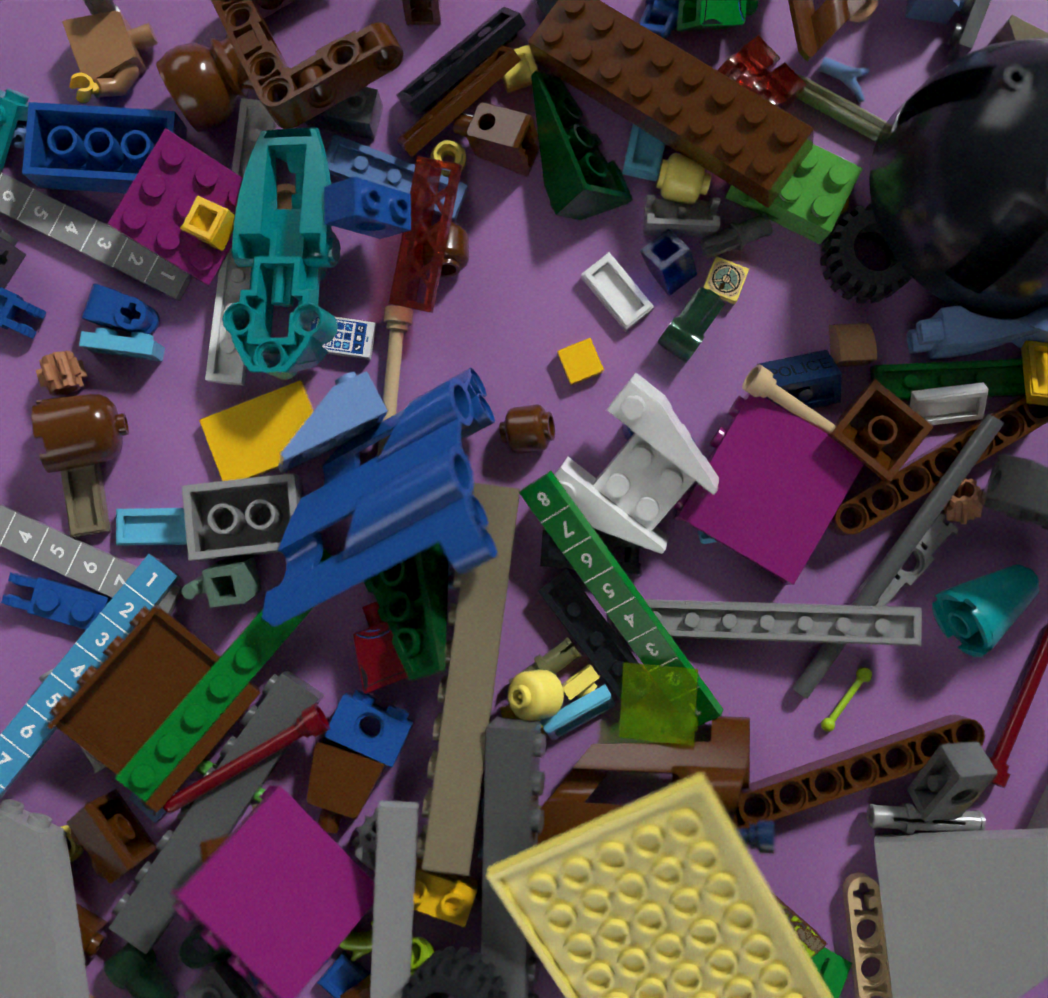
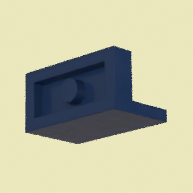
(808, 377)

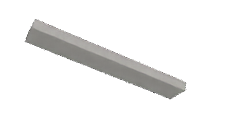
(393, 898)

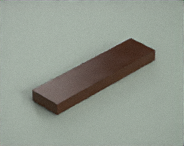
(458, 100)

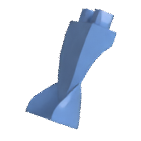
(960, 332)

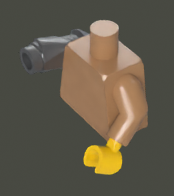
(106, 51)

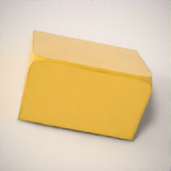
(209, 223)

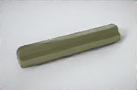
(841, 109)

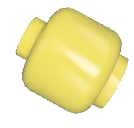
(682, 179)
(535, 695)

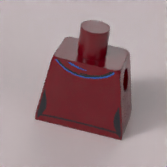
(375, 652)

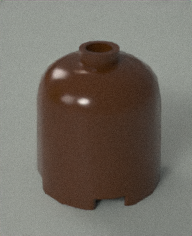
(78, 431)

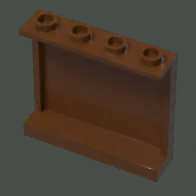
(136, 693)

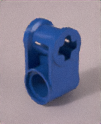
(117, 311)

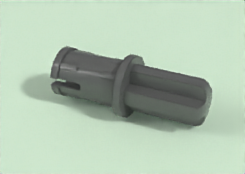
(736, 236)

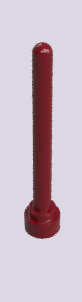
(1019, 712)
(309, 723)

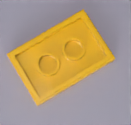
(253, 434)

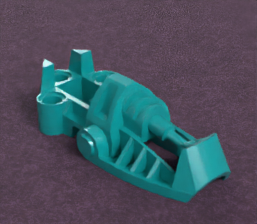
(285, 255)

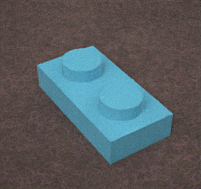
(108, 342)

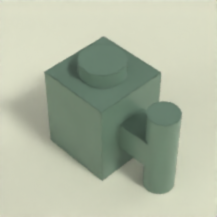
(226, 582)

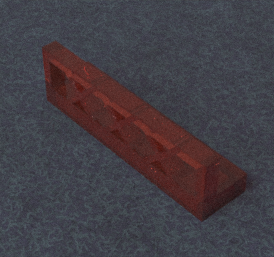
(409, 261)

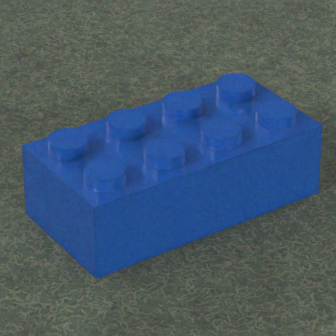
(91, 145)

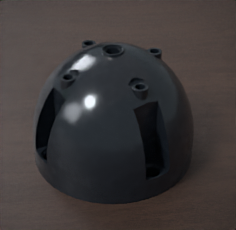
(967, 180)

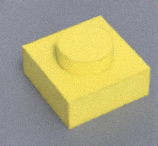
(581, 682)

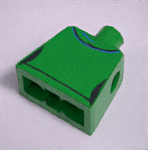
(713, 14)

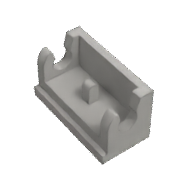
(682, 219)

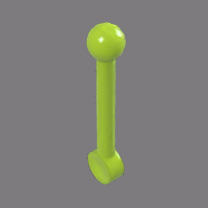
(863, 675)

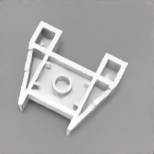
(644, 475)

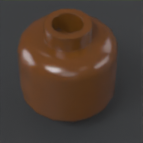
(456, 251)
(527, 429)

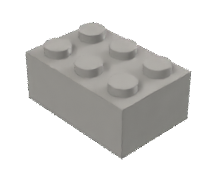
(239, 515)

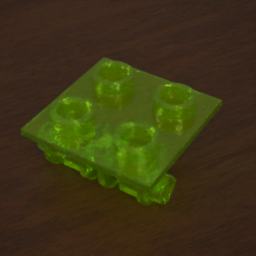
(659, 703)

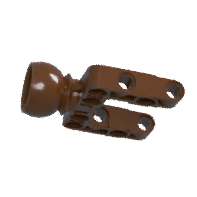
(211, 78)

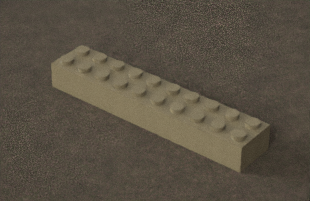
(468, 694)

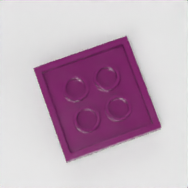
(163, 197)

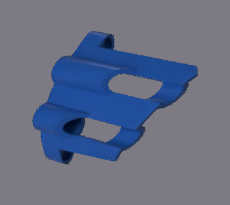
(399, 500)

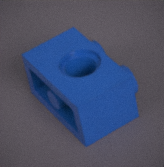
(367, 208)
(348, 730)

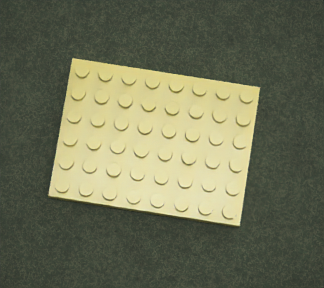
(656, 906)

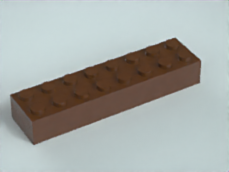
(673, 96)

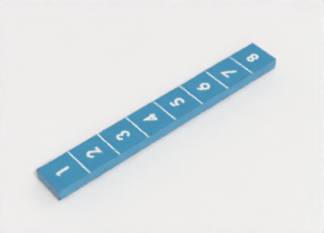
(28, 729)

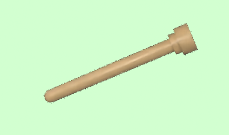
(397, 320)
(761, 383)

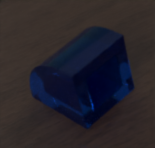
(669, 261)

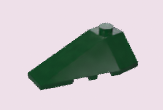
(572, 165)
(415, 608)

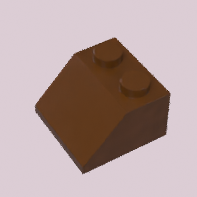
(880, 430)
(111, 836)

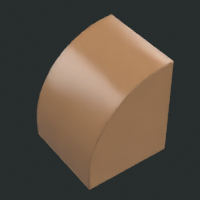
(852, 344)

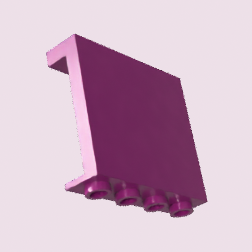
(773, 487)
(277, 896)

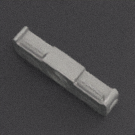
(923, 552)

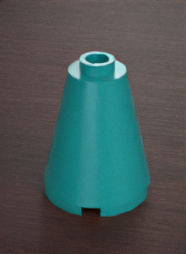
(985, 607)

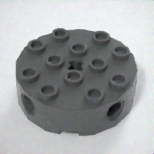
(1019, 489)

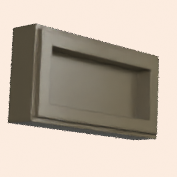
(85, 501)

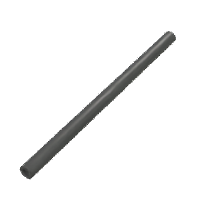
(905, 544)

